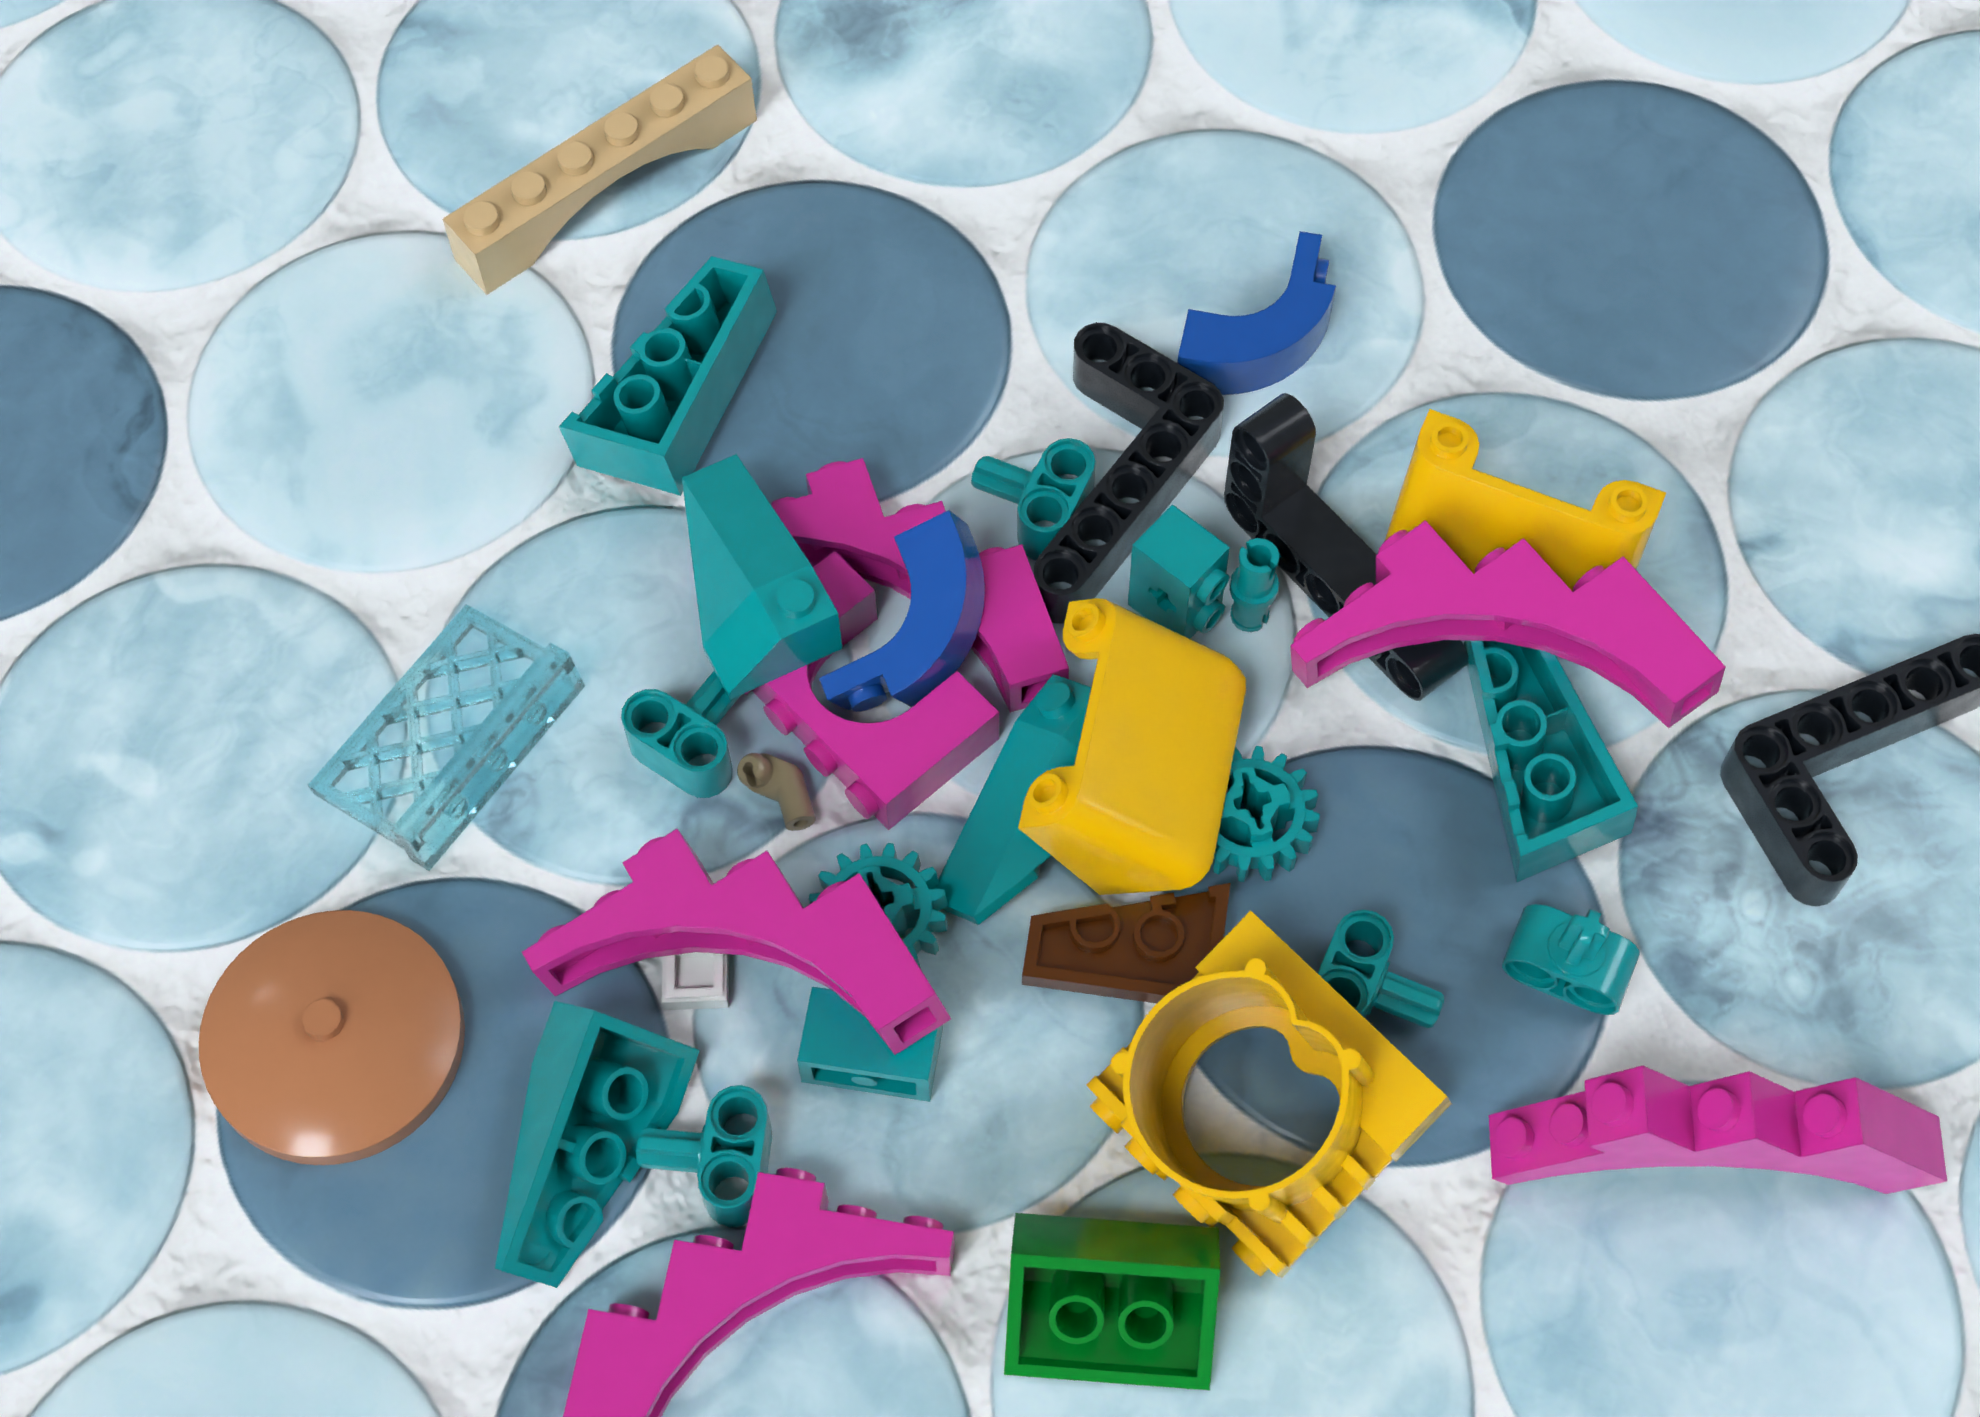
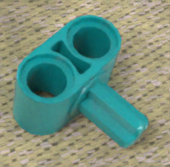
(1041, 492)
(687, 733)
(1571, 958)
(1367, 979)
(715, 1152)

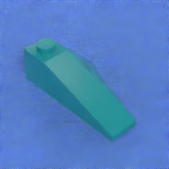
(752, 582)
(991, 854)

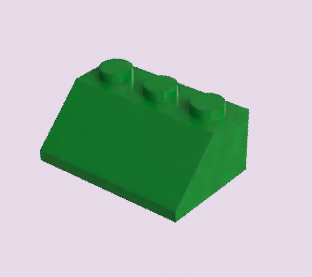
(1112, 1301)

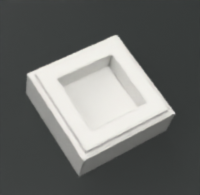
(695, 981)

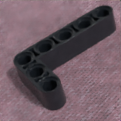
(1135, 474)
(1316, 548)
(1842, 738)

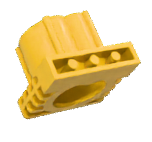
(1263, 983)

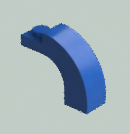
(1268, 345)
(938, 627)

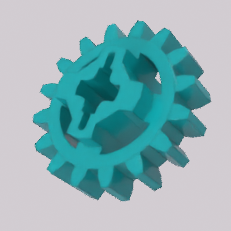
(1275, 799)
(906, 905)

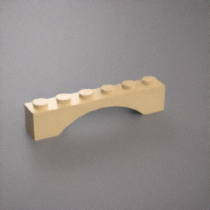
(518, 217)

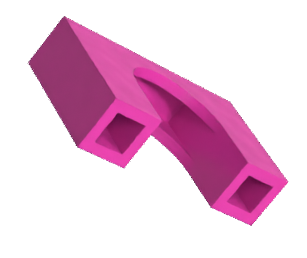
(890, 762)

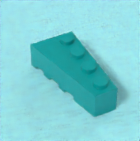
(677, 383)
(1545, 759)

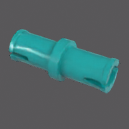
(1254, 584)

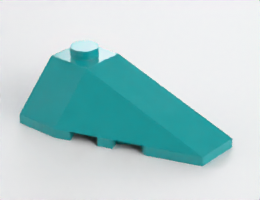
(579, 1133)

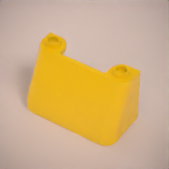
(1487, 513)
(1149, 758)

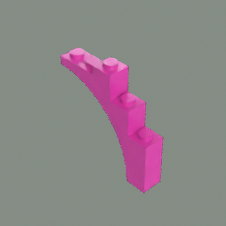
(846, 517)
(1515, 598)
(752, 913)
(1736, 1121)
(711, 1291)

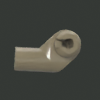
(781, 783)

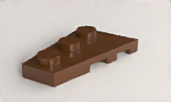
(1126, 949)

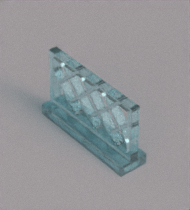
(482, 752)

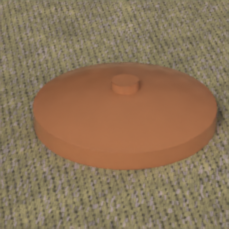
(331, 1037)

